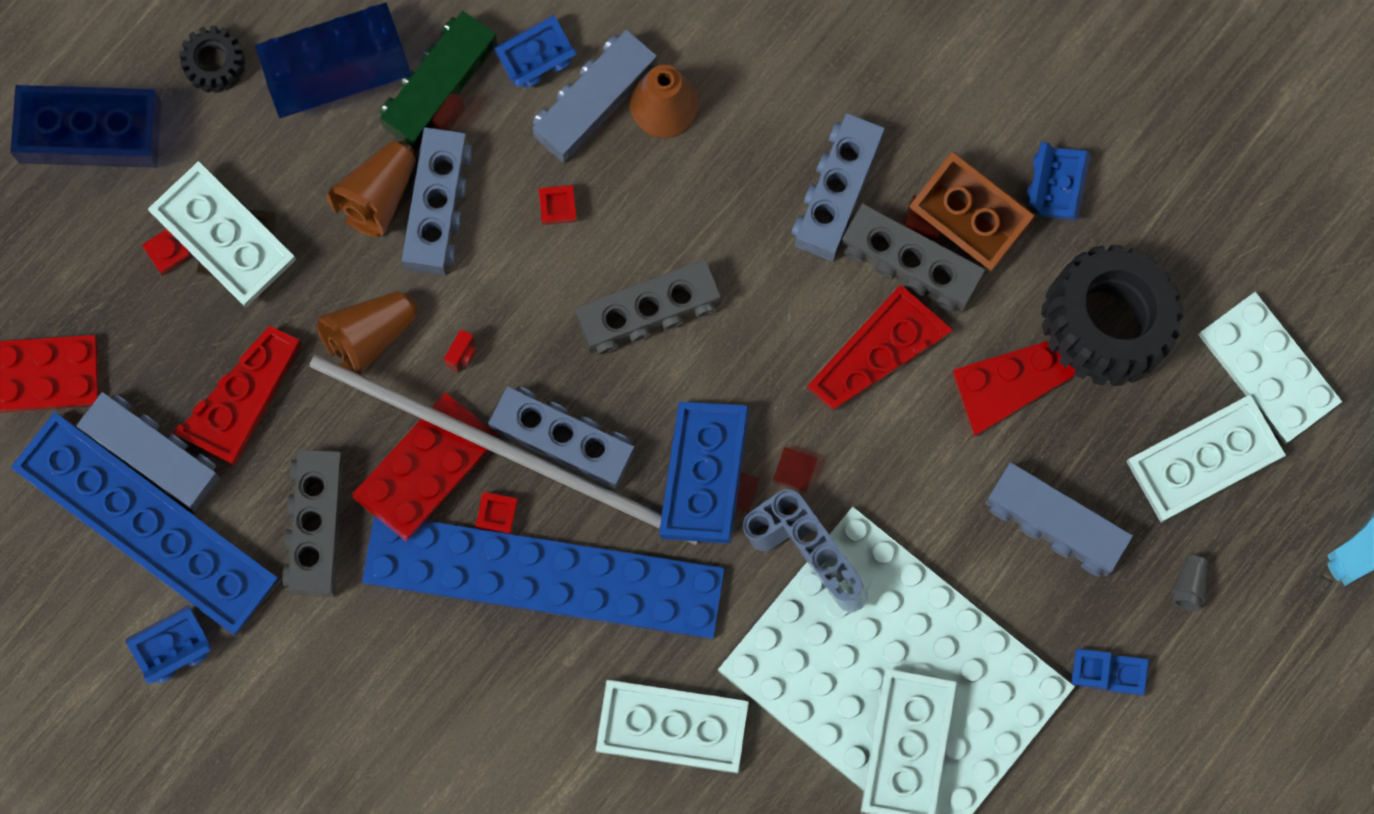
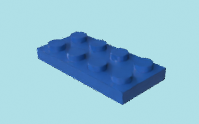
(704, 472)

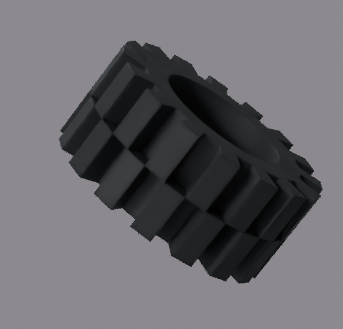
(212, 79)

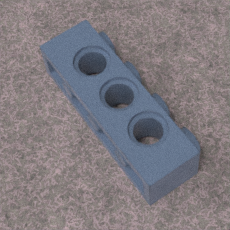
(436, 148)
(826, 238)
(605, 469)

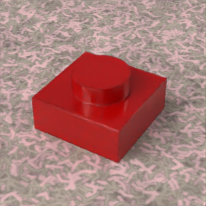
(557, 205)
(166, 251)
(461, 351)
(496, 513)

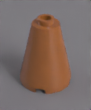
(664, 102)
(374, 189)
(366, 329)

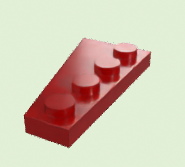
(883, 344)
(1007, 383)
(235, 407)

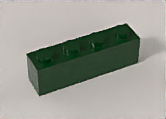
(444, 71)

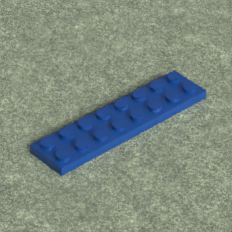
(145, 524)

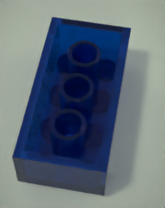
(332, 60)
(86, 126)

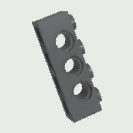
(870, 224)
(693, 278)
(320, 578)

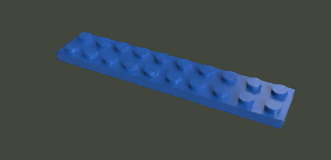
(547, 577)

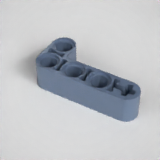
(814, 552)

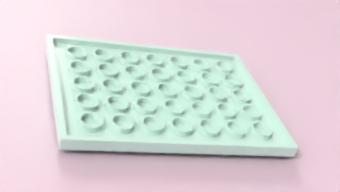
(826, 666)

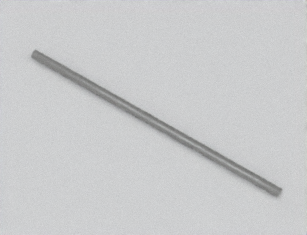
(487, 441)

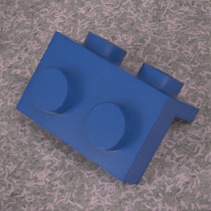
(535, 52)
(1058, 182)
(169, 645)

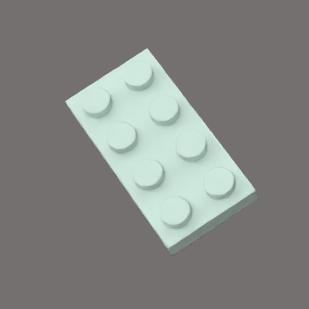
(222, 234)
(1270, 368)
(1205, 458)
(672, 726)
(908, 744)

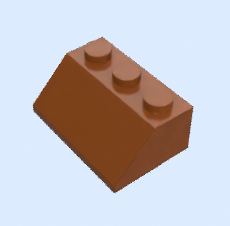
(973, 211)

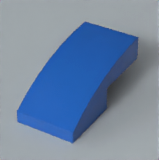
(1110, 672)

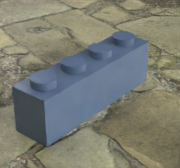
(593, 96)
(148, 451)
(1058, 520)

